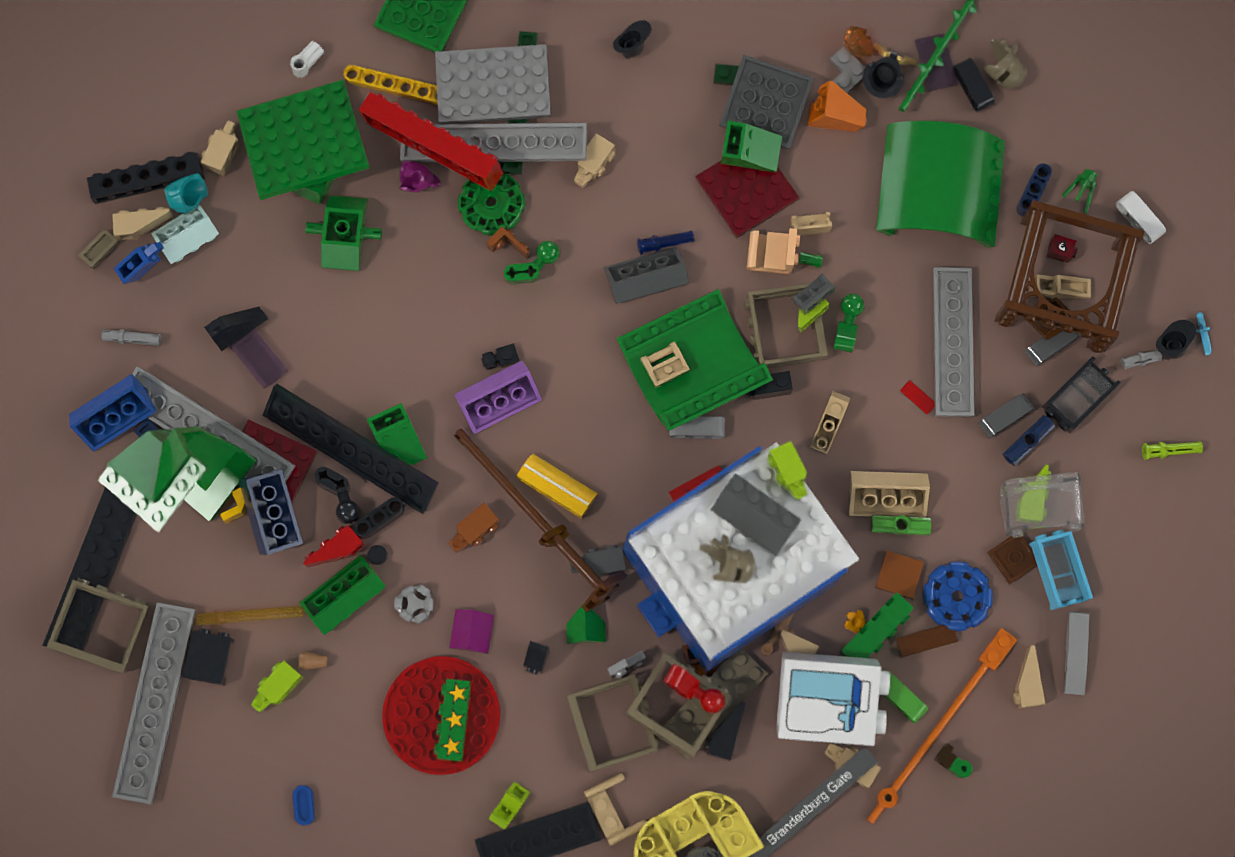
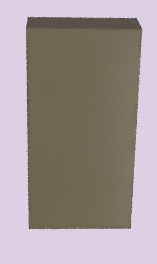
(98, 249)

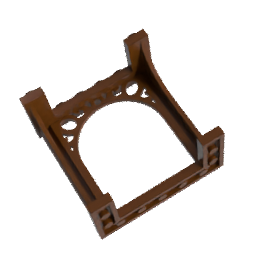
(1100, 335)

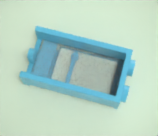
(1061, 569)

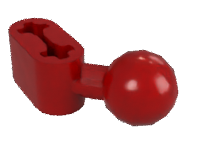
(687, 686)

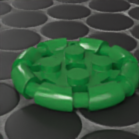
(491, 213)

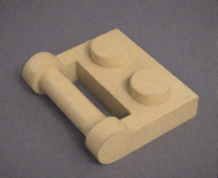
(668, 369)

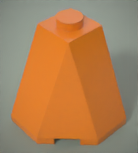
(836, 110)

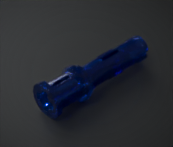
(656, 242)

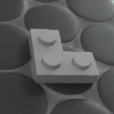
(850, 67)
(620, 669)

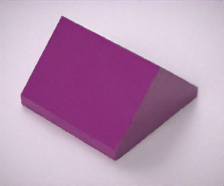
(471, 631)

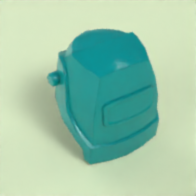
(186, 193)

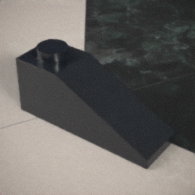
(233, 326)
(724, 738)

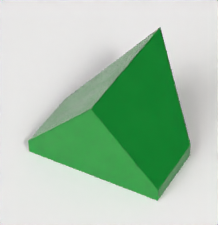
(585, 628)

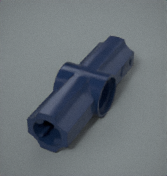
(1021, 448)

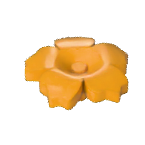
(855, 621)

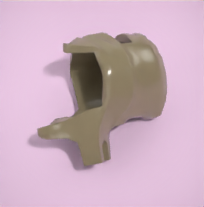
(1008, 70)
(734, 564)

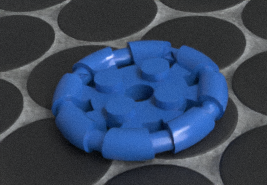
(965, 587)

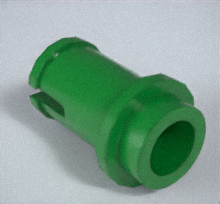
(811, 259)

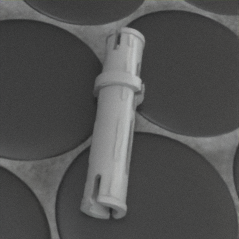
(131, 337)

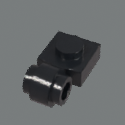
(505, 355)

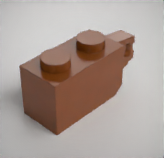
(474, 528)

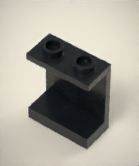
(207, 657)

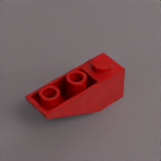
(340, 547)

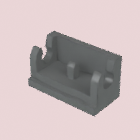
(813, 294)

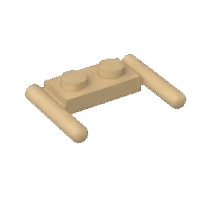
(606, 813)

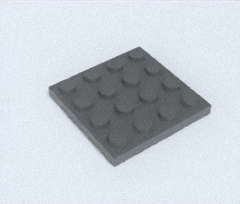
(767, 98)

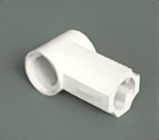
(307, 58)

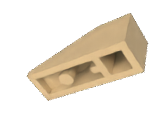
(1029, 685)

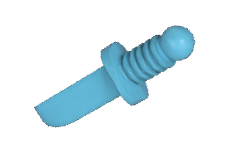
(1203, 333)

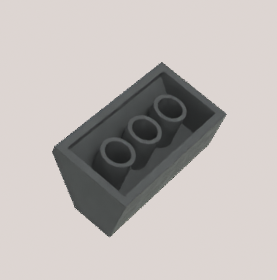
(646, 275)
(755, 514)

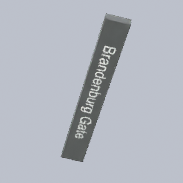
(815, 802)

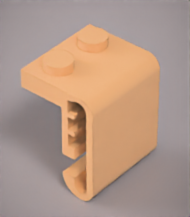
(773, 252)

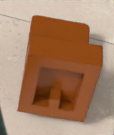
(498, 240)

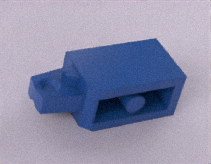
(138, 262)

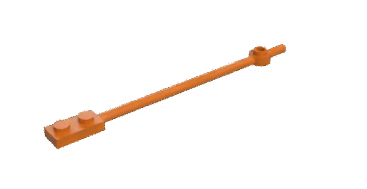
(990, 658)

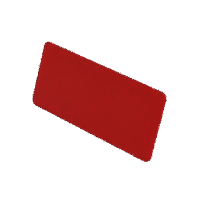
(918, 397)

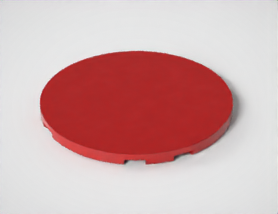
(412, 714)

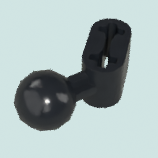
(347, 510)

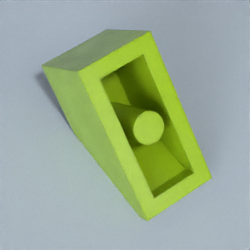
(806, 320)

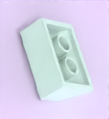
(185, 234)

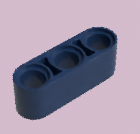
(1036, 182)

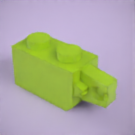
(789, 469)
(276, 686)

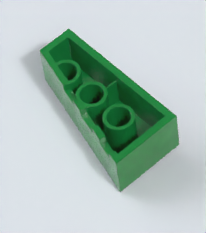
(879, 628)

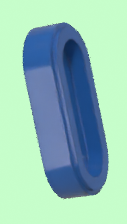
(303, 805)

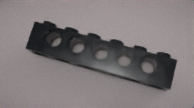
(137, 185)

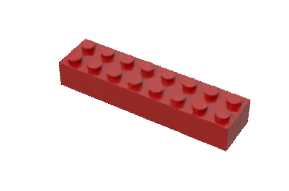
(431, 141)

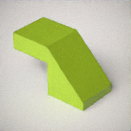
(509, 805)

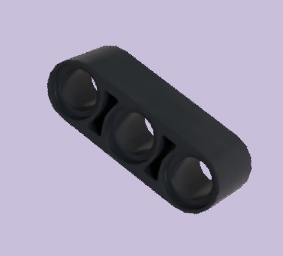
(973, 85)
(389, 517)

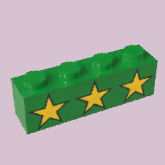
(454, 720)

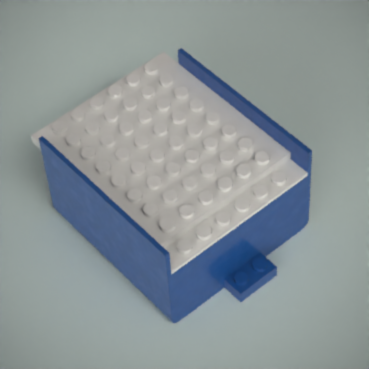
(727, 616)

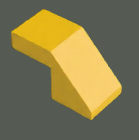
(236, 512)

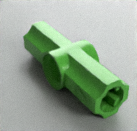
(913, 525)

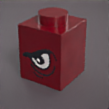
(1062, 248)

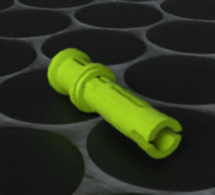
(1162, 449)

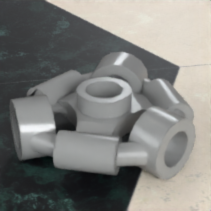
(414, 604)

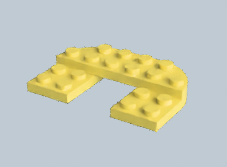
(692, 820)

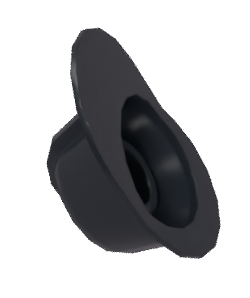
(632, 40)
(1176, 339)

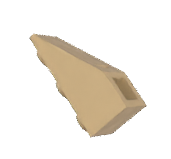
(135, 224)
(830, 422)

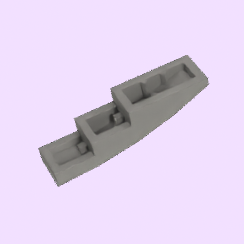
(1076, 653)

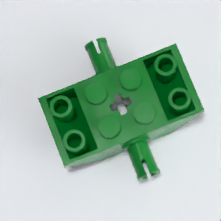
(339, 248)

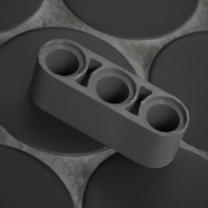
(1044, 349)
(1006, 415)

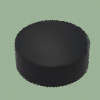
(377, 555)

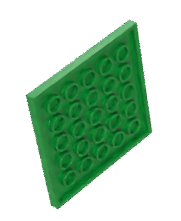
(302, 139)

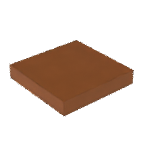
(899, 574)

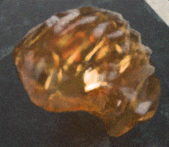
(857, 42)

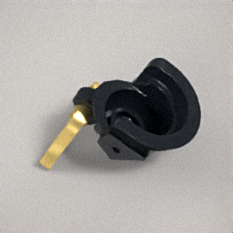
(884, 76)

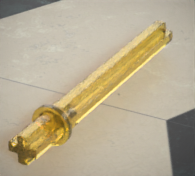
(249, 615)

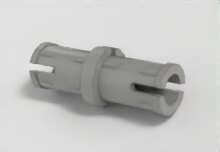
(1141, 359)

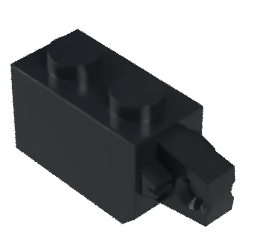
(779, 386)

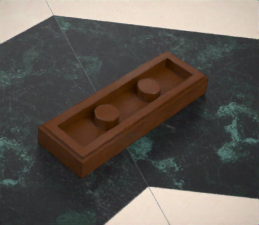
(925, 640)

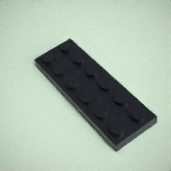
(543, 836)

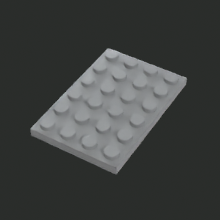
(492, 84)

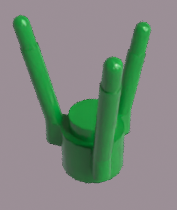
(1087, 181)

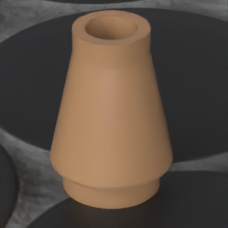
(311, 660)

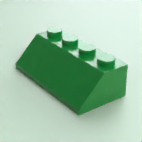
(342, 595)

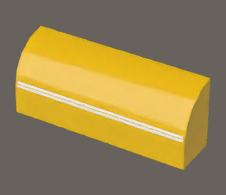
(556, 485)

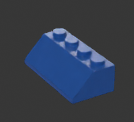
(111, 413)

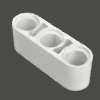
(1140, 216)

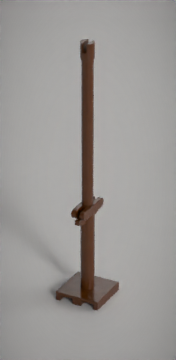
(551, 536)

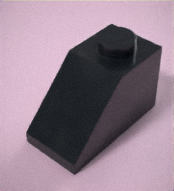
(536, 658)

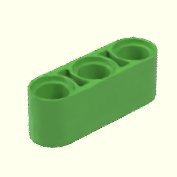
(905, 700)

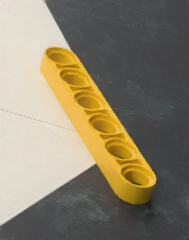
(395, 89)

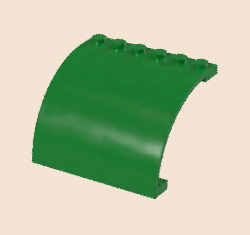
(941, 180)
(713, 351)

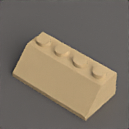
(888, 494)

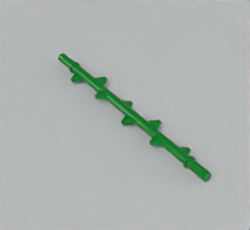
(936, 59)

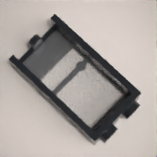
(1079, 396)

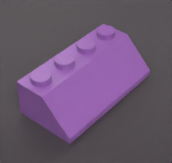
(498, 397)

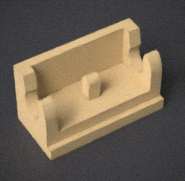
(811, 224)

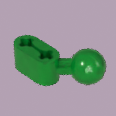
(546, 252)
(852, 306)

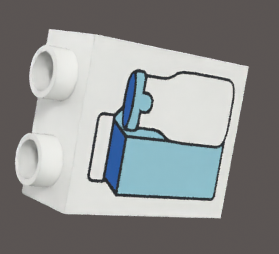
(831, 698)

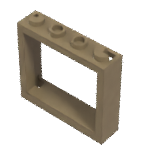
(774, 293)
(102, 592)
(636, 687)
(658, 730)

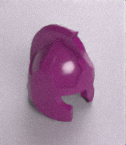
(416, 177)

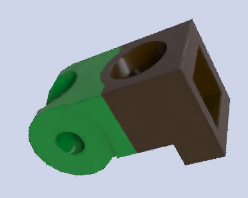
(952, 763)

